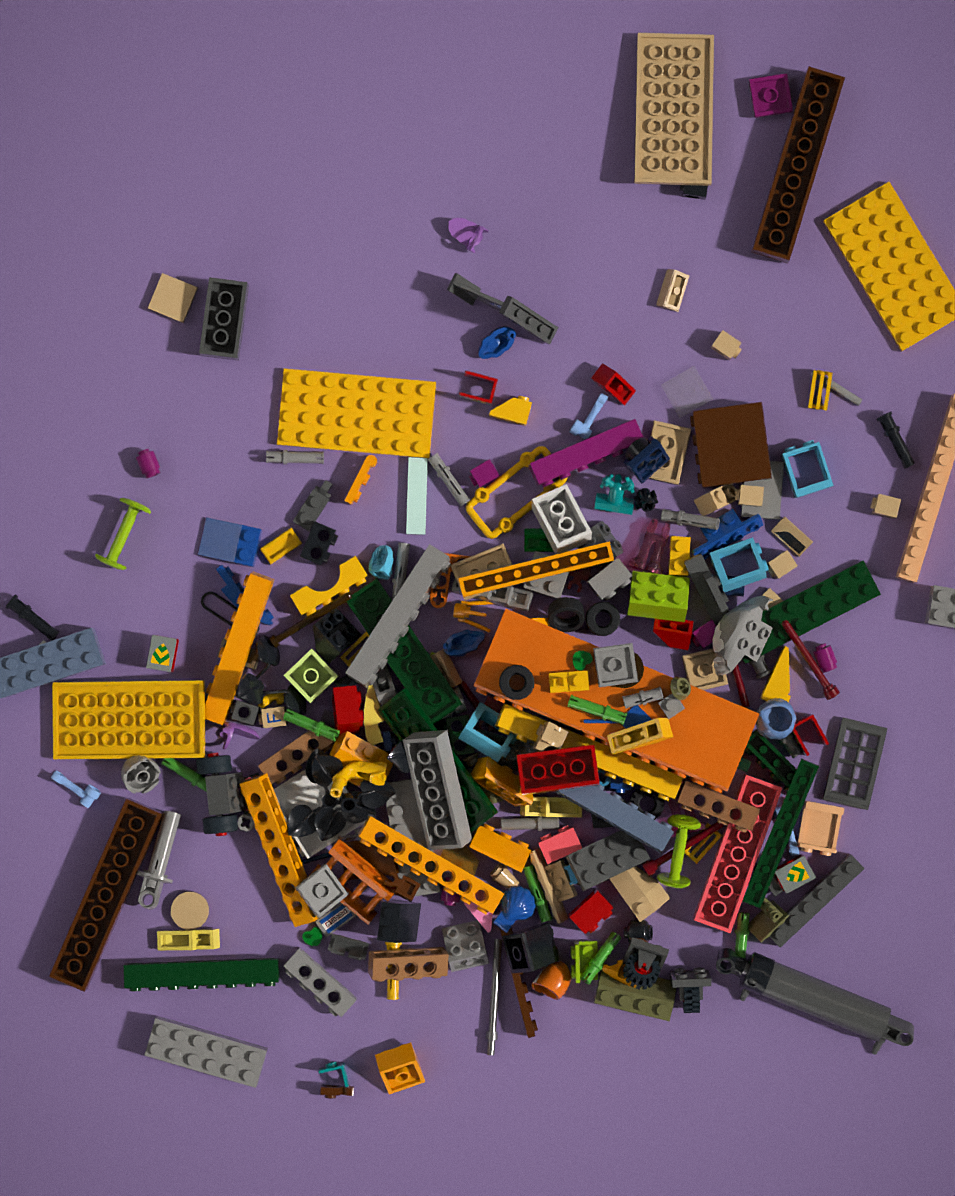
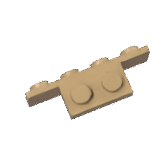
(554, 882)

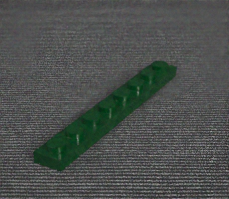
(780, 833)

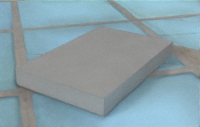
(771, 496)

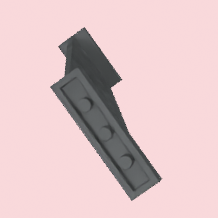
(509, 308)

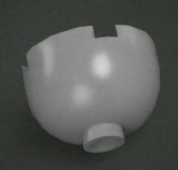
(140, 774)

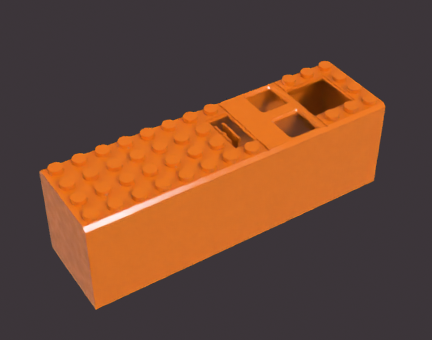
(706, 734)

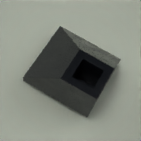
(333, 635)

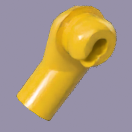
(269, 698)

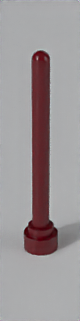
(829, 689)
(652, 865)

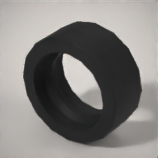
(566, 604)

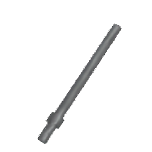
(491, 1034)

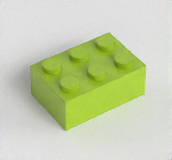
(658, 596)

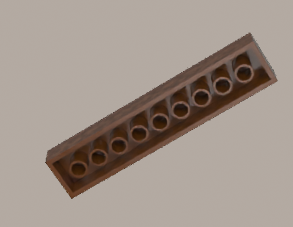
(798, 164)
(106, 894)

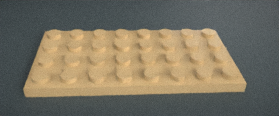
(674, 109)

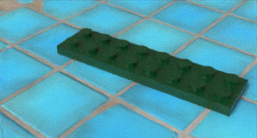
(819, 604)
(410, 659)
(407, 717)

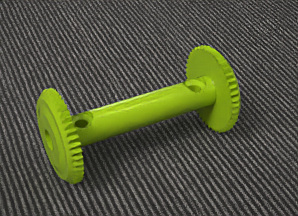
(123, 533)
(674, 878)

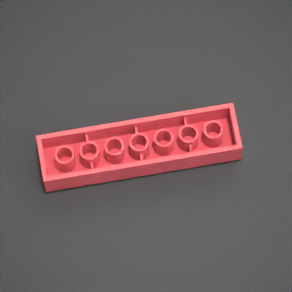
(736, 857)

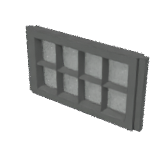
(855, 763)

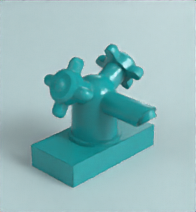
(614, 500)

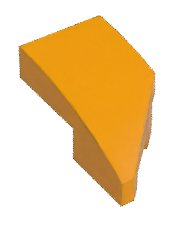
(616, 972)

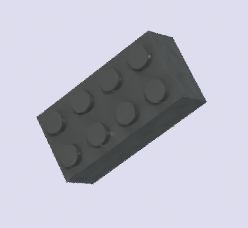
(224, 318)

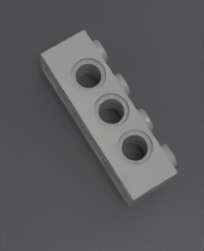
(346, 998)

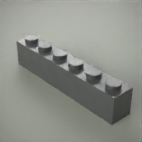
(817, 898)

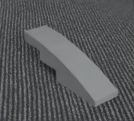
(506, 596)

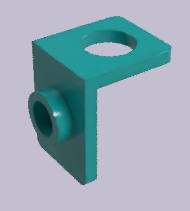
(334, 1066)

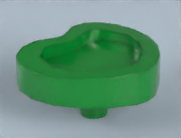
(581, 659)
(313, 937)

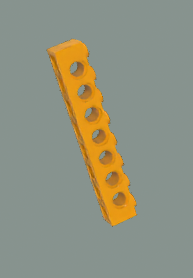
(281, 839)
(491, 895)

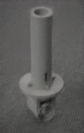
(155, 875)

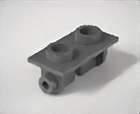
(356, 948)

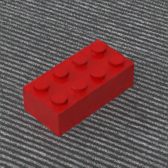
(558, 769)

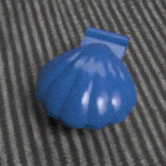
(516, 905)

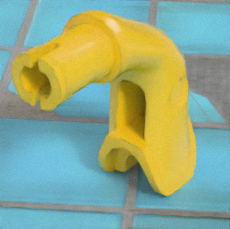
(363, 770)

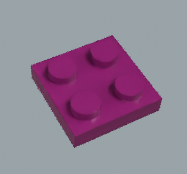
(770, 95)

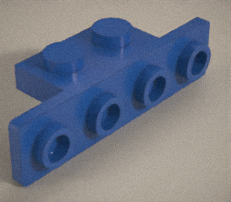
(729, 531)

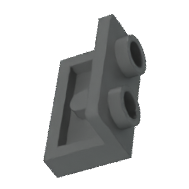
(600, 534)

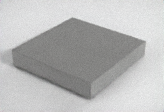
(615, 665)
(321, 891)

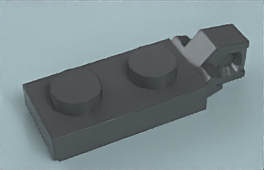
(313, 506)

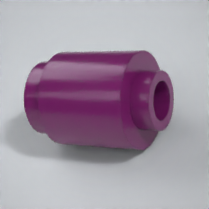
(148, 463)
(825, 657)
(449, 899)

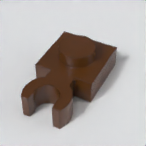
(404, 887)
(332, 1091)

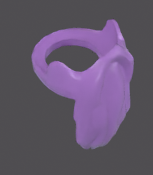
(466, 232)
(239, 729)

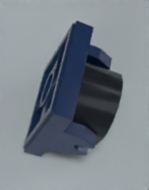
(645, 458)

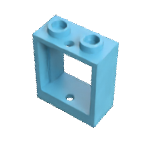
(807, 446)
(742, 580)
(482, 742)

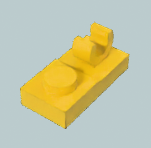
(568, 681)

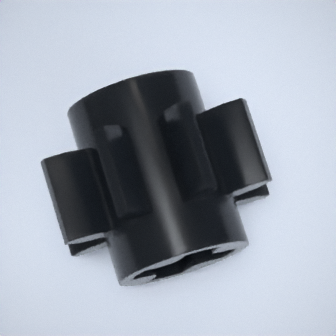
(645, 499)

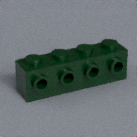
(771, 758)

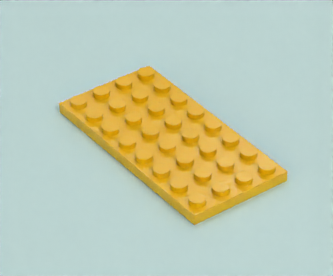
(894, 265)
(356, 413)
(128, 719)

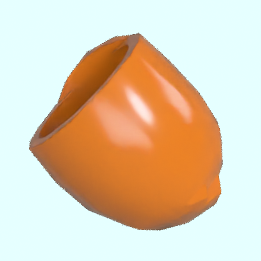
(553, 980)

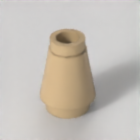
(503, 876)

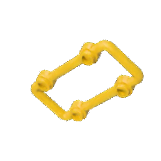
(482, 495)

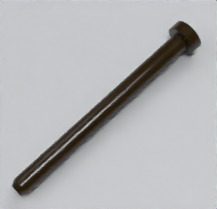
(309, 619)

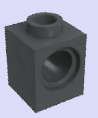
(253, 712)

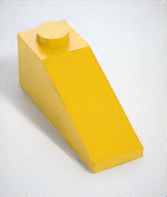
(779, 680)
(640, 735)

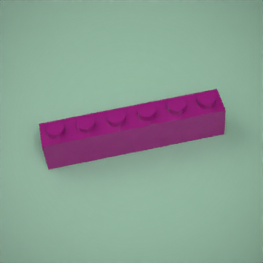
(584, 453)

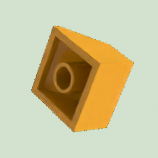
(399, 1068)

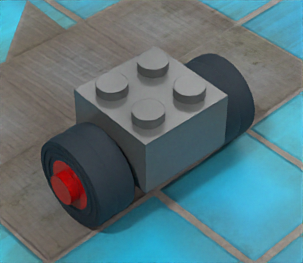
(222, 794)

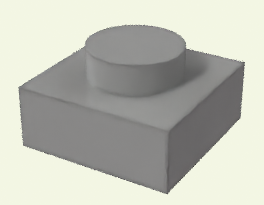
(671, 706)

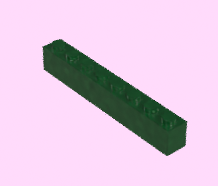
(202, 972)

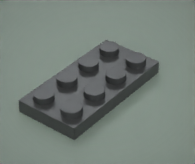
(606, 859)

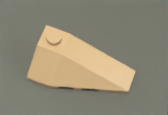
(640, 892)

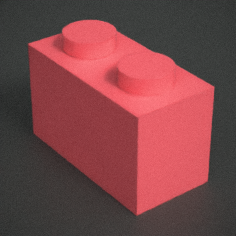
(560, 844)

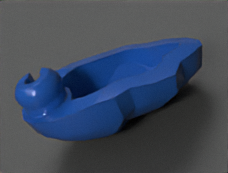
(497, 342)
(463, 643)

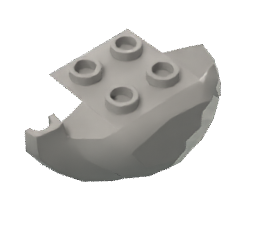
(740, 634)

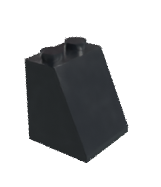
(398, 921)
(531, 948)

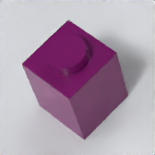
(483, 474)
(704, 634)

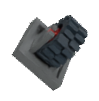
(643, 963)
(690, 986)

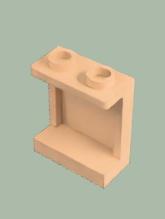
(819, 827)

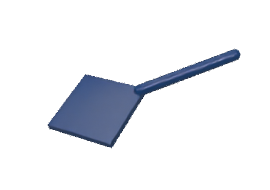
(634, 717)

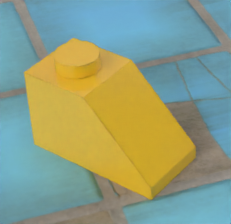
(514, 410)

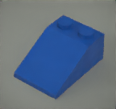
(230, 542)

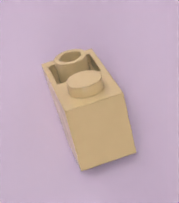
(715, 499)

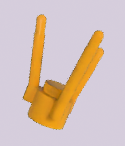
(462, 612)

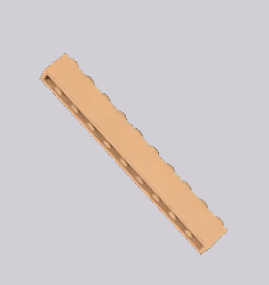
(930, 499)

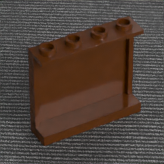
(731, 444)

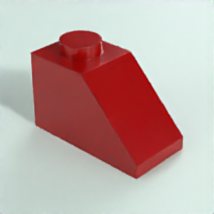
(613, 384)
(674, 633)

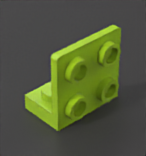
(582, 953)

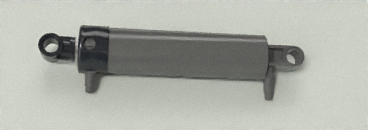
(816, 998)

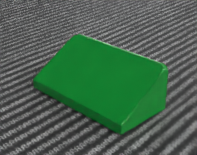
(536, 540)

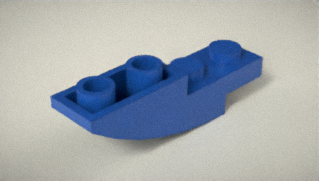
(233, 590)

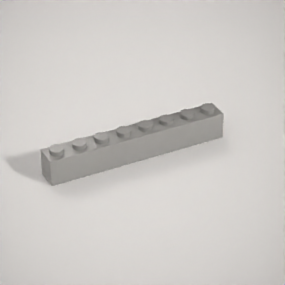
(398, 616)

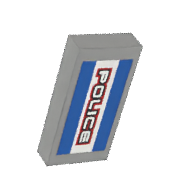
(334, 919)

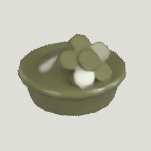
(680, 688)

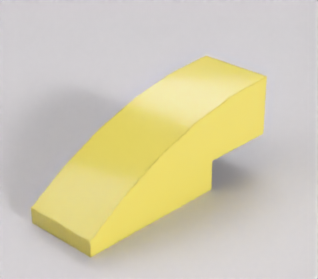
(372, 717)
(551, 808)
(188, 939)

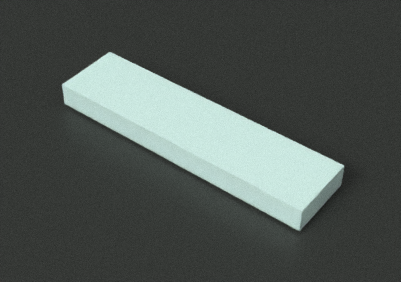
(416, 496)

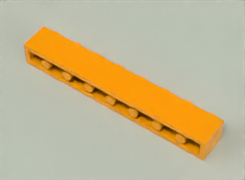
(536, 569)
(238, 646)

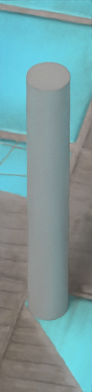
(841, 390)

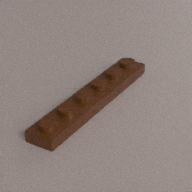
(525, 1006)

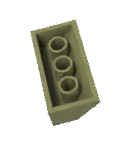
(651, 1002)

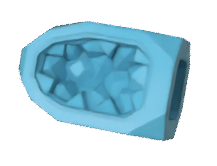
(381, 562)

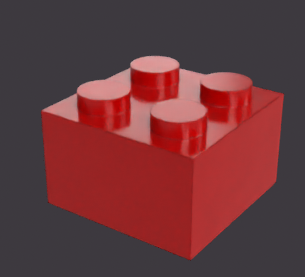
(346, 710)
(591, 911)

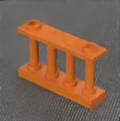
(367, 873)

